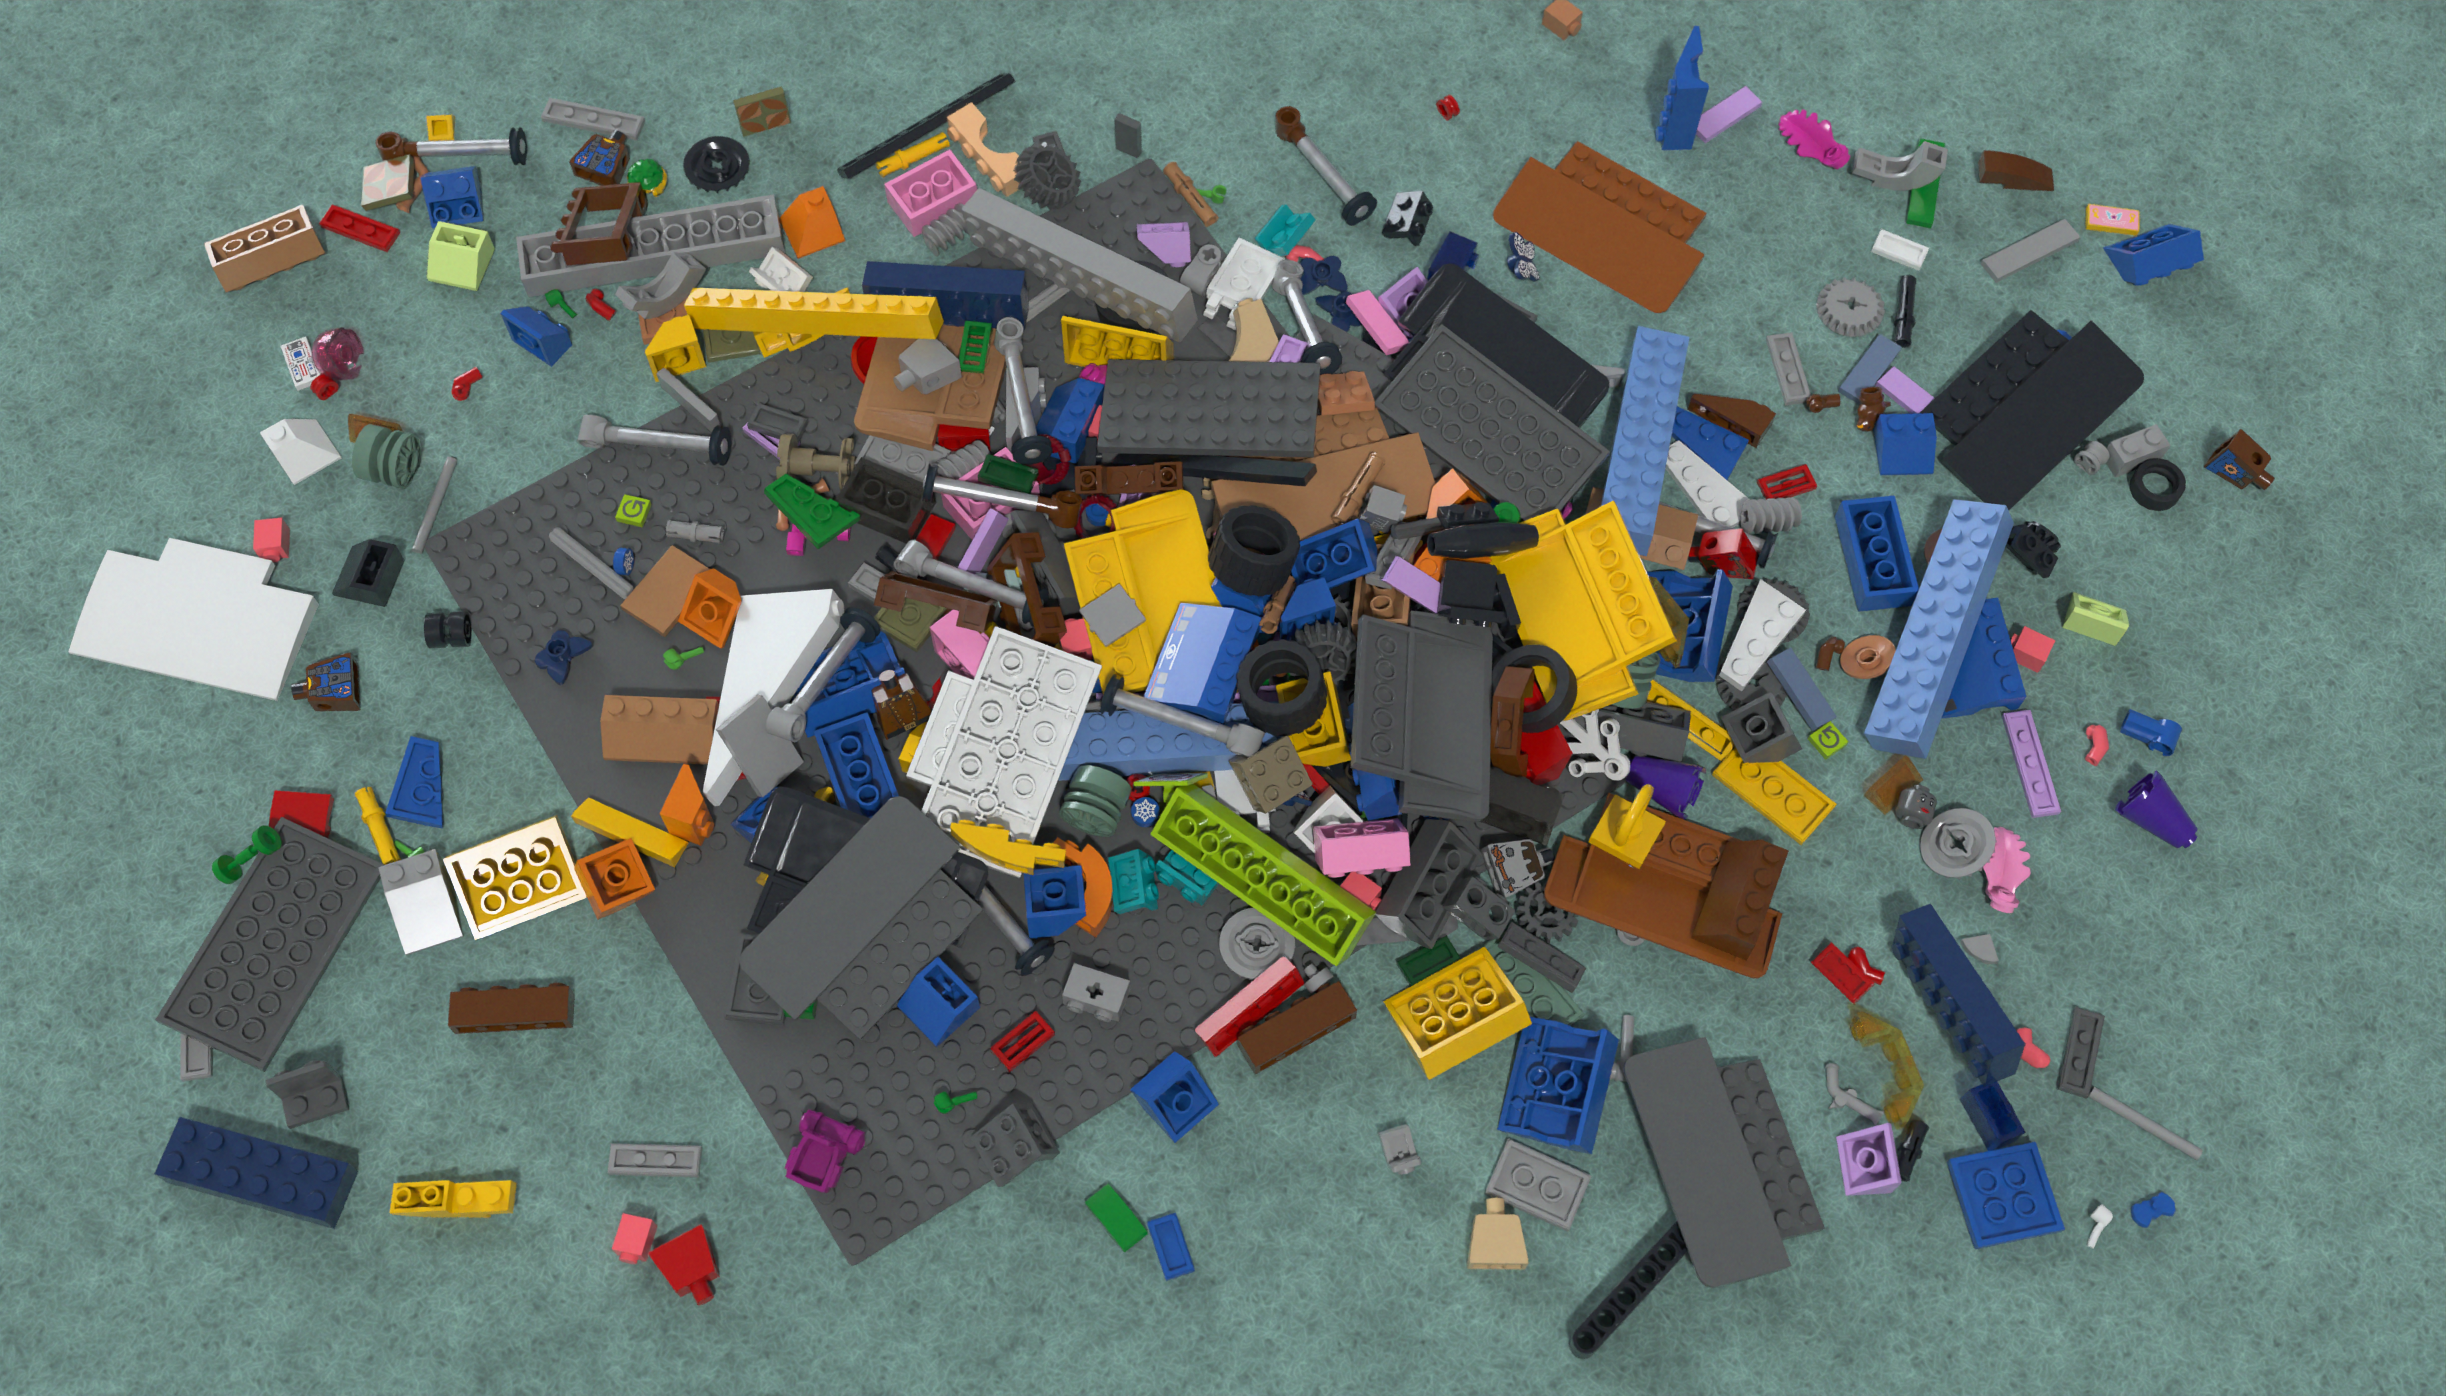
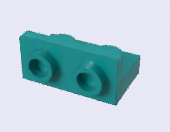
(1284, 231)
(1187, 878)
(1133, 881)

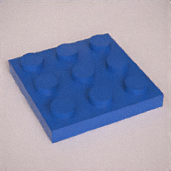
(2005, 1195)

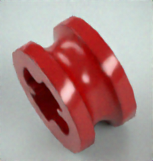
(1448, 107)
(324, 387)
(1145, 789)

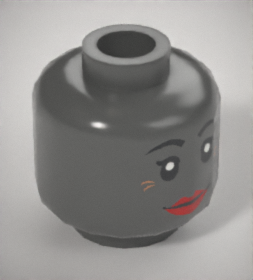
(1916, 807)

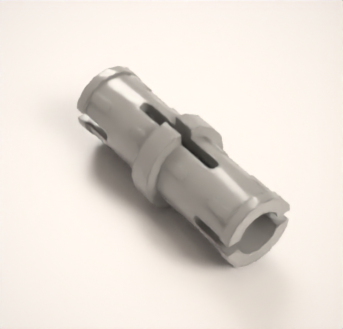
(695, 531)

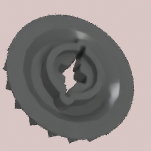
(1787, 590)
(1735, 698)

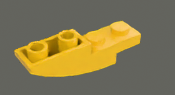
(775, 342)
(994, 846)
(453, 1199)

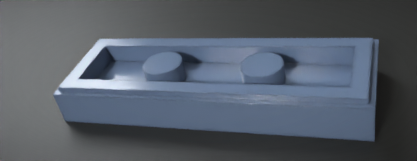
(1870, 367)
(1801, 689)

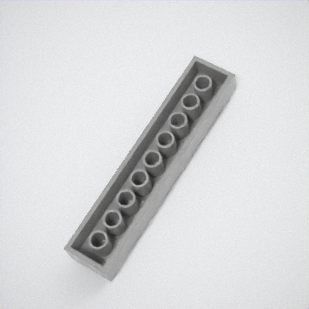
(708, 233)
(1080, 265)

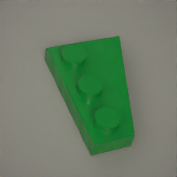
(812, 514)

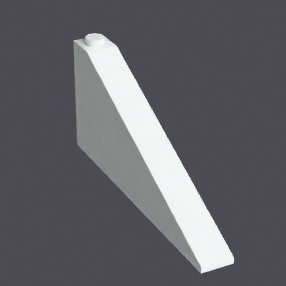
(770, 656)

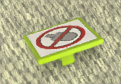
(1170, 782)

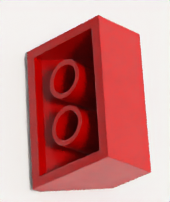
(1546, 750)

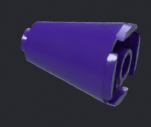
(1673, 782)
(2158, 811)

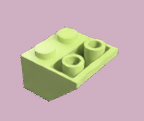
(458, 255)

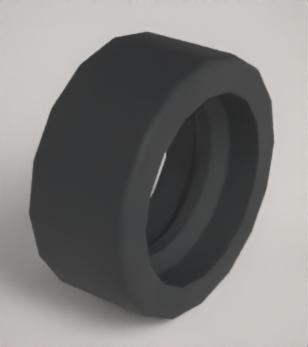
(2150, 500)

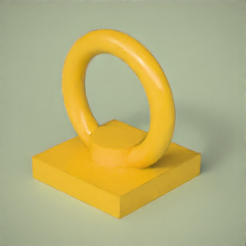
(1628, 828)

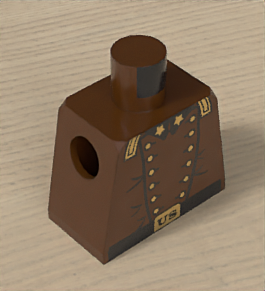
(899, 704)

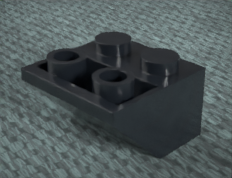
(369, 572)

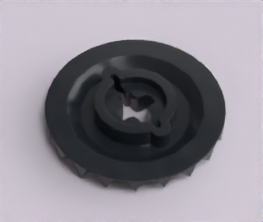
(721, 149)

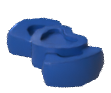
(2152, 1209)

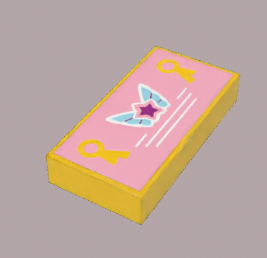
(2112, 219)

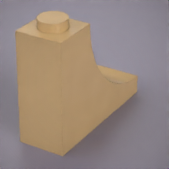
(1255, 334)

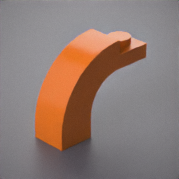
(1098, 882)

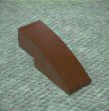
(2014, 171)

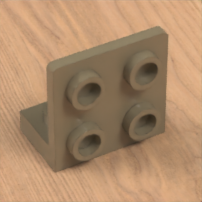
(1271, 775)

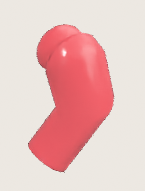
(1303, 252)
(2100, 743)
(2032, 1054)

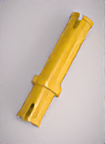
(904, 158)
(374, 818)

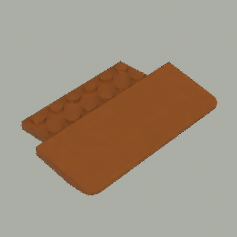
(1606, 224)
(1661, 897)

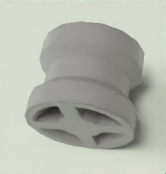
(2092, 457)

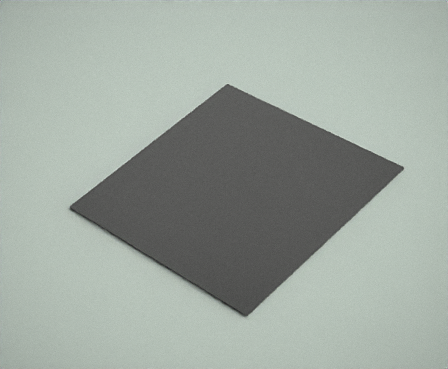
(886, 1084)

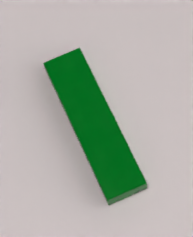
(1923, 199)

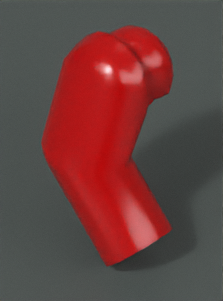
(462, 383)
(1859, 958)

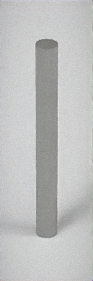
(434, 505)
(2145, 1123)

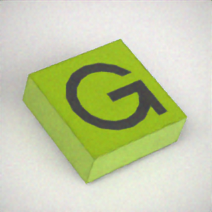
(633, 510)
(1828, 740)

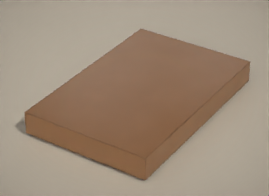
(663, 591)

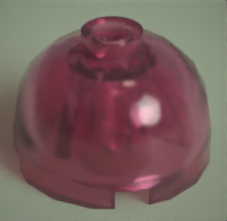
(334, 350)

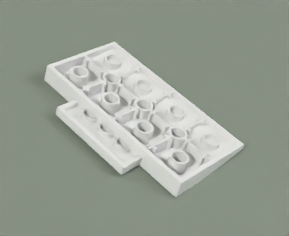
(195, 618)
(1003, 737)

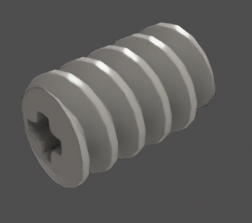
(945, 229)
(962, 461)
(1770, 514)

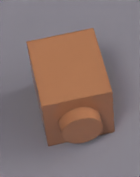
(1562, 18)

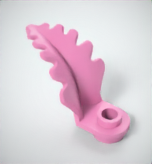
(2006, 870)

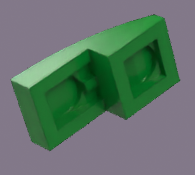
(1116, 1218)

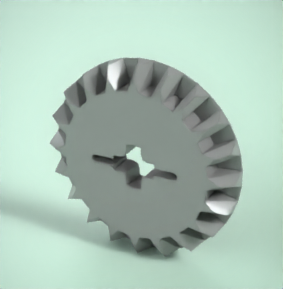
(1835, 311)
(1964, 825)
(1244, 929)

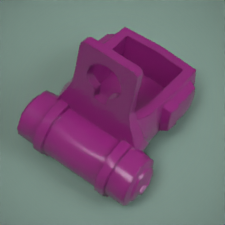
(822, 1150)

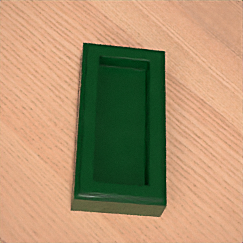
(1008, 474)
(1428, 961)

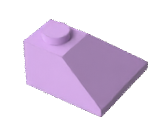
(1167, 241)

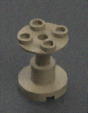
(806, 461)

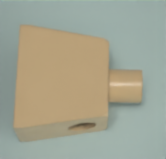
(1497, 1239)

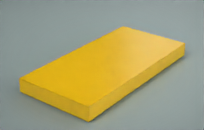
(1776, 794)

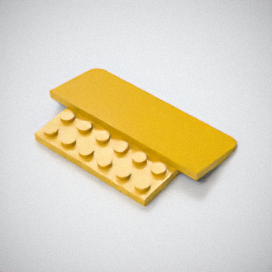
(1159, 562)
(1588, 602)

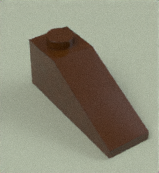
(1736, 415)

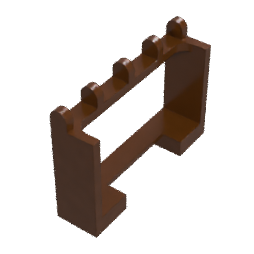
(617, 247)
(1020, 552)
(974, 609)

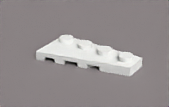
(1705, 487)
(1761, 632)

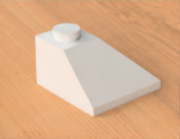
(300, 447)
(1326, 809)

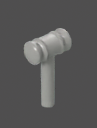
(1626, 1048)

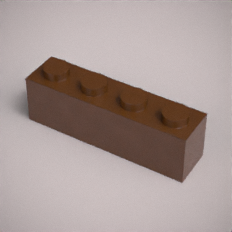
(511, 1009)
(1296, 1027)

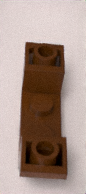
(1129, 479)
(1508, 720)

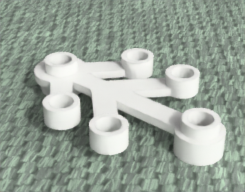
(1591, 743)

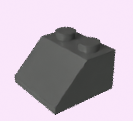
(1761, 731)

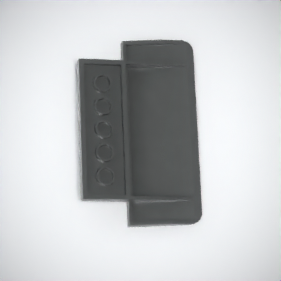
(1425, 712)
(865, 922)
(1722, 1160)

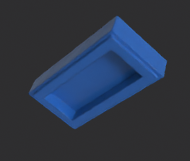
(1170, 1246)

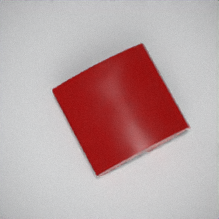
(304, 809)

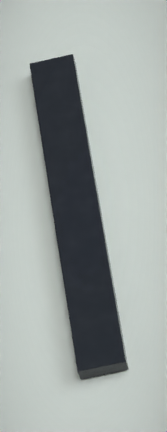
(923, 126)
(1229, 467)

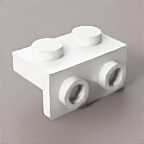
(781, 273)

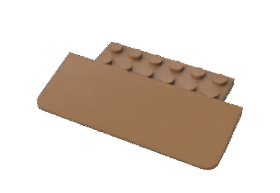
(916, 417)
(1340, 454)

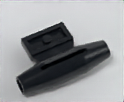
(1476, 533)

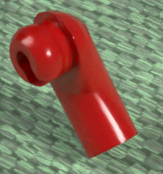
(595, 301)

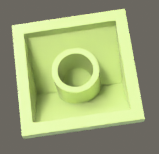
(2096, 619)

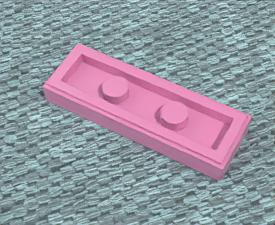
(1377, 322)

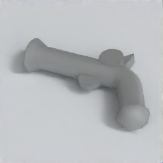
(1849, 1097)

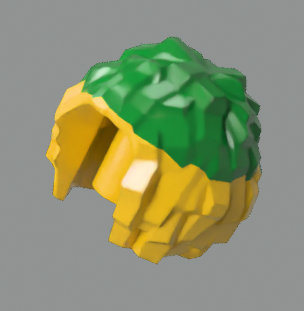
(650, 174)

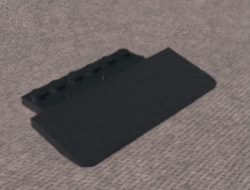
(1505, 339)
(2029, 405)
(803, 835)

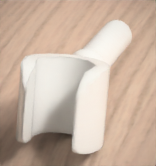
(2102, 1217)

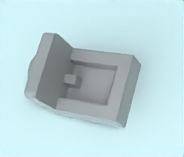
(1399, 1149)

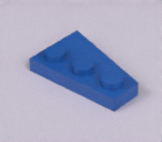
(1709, 441)
(418, 785)

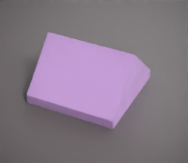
(1401, 295)
(1869, 1161)

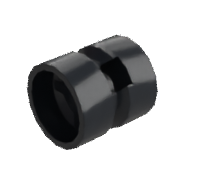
(438, 627)

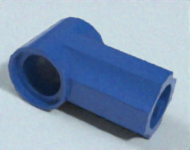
(2158, 734)

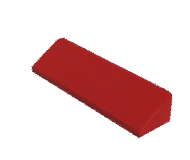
(1249, 1005)

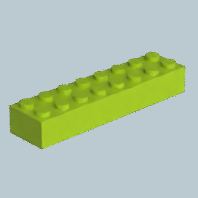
(1263, 873)

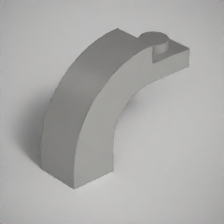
(1901, 172)
(666, 290)

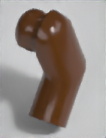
(1817, 402)
(1826, 652)

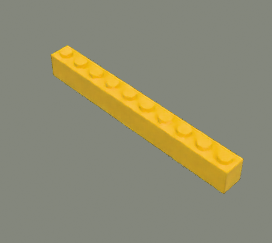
(815, 313)

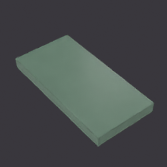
(1541, 995)

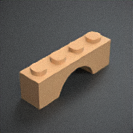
(969, 129)

